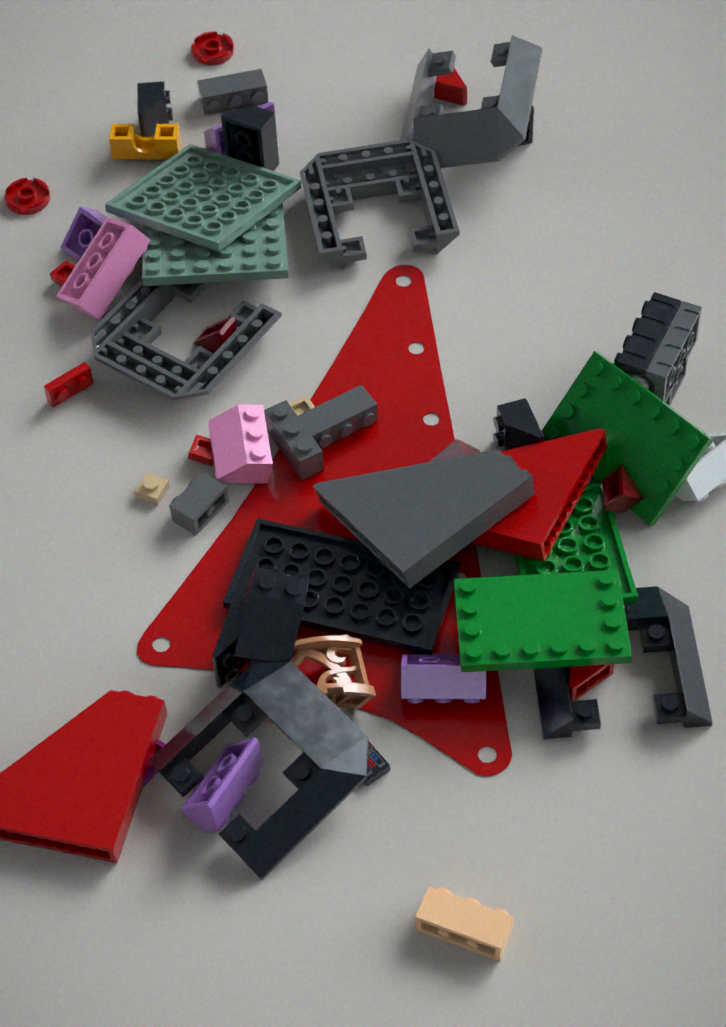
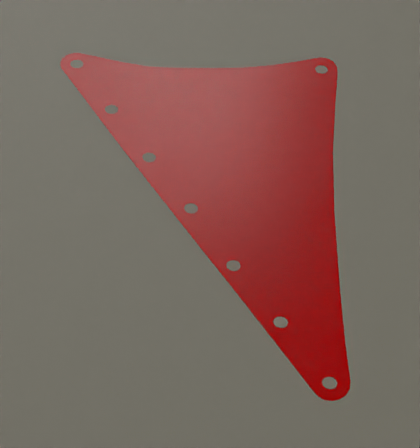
(405, 391)

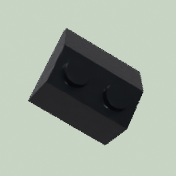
(153, 106)
(516, 426)

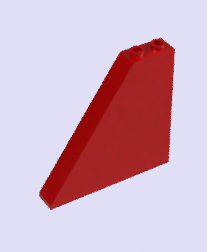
(560, 476)
(84, 779)

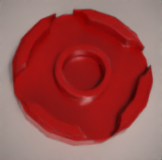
(212, 48)
(27, 196)

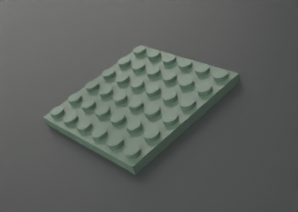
(203, 197)
(253, 255)

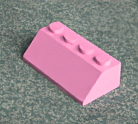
(104, 268)

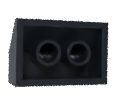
(251, 136)

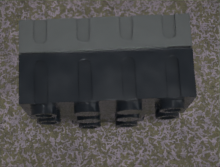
(661, 345)

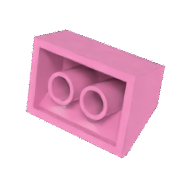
(241, 445)

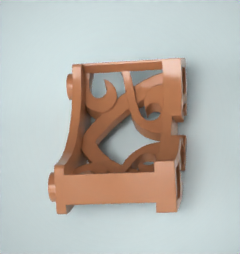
(327, 651)

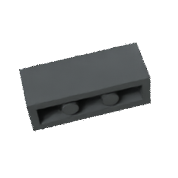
(232, 91)
(340, 416)
(294, 440)

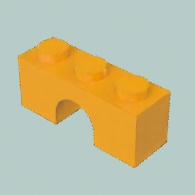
(128, 145)

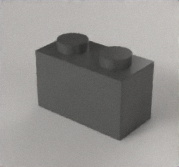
(199, 503)

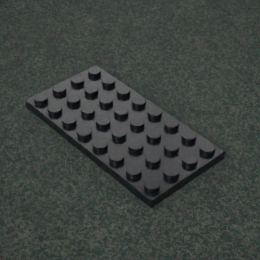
(349, 587)

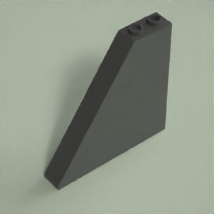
(426, 510)

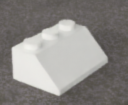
(708, 472)

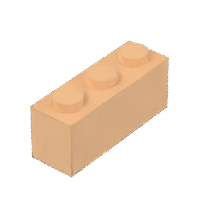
(464, 922)

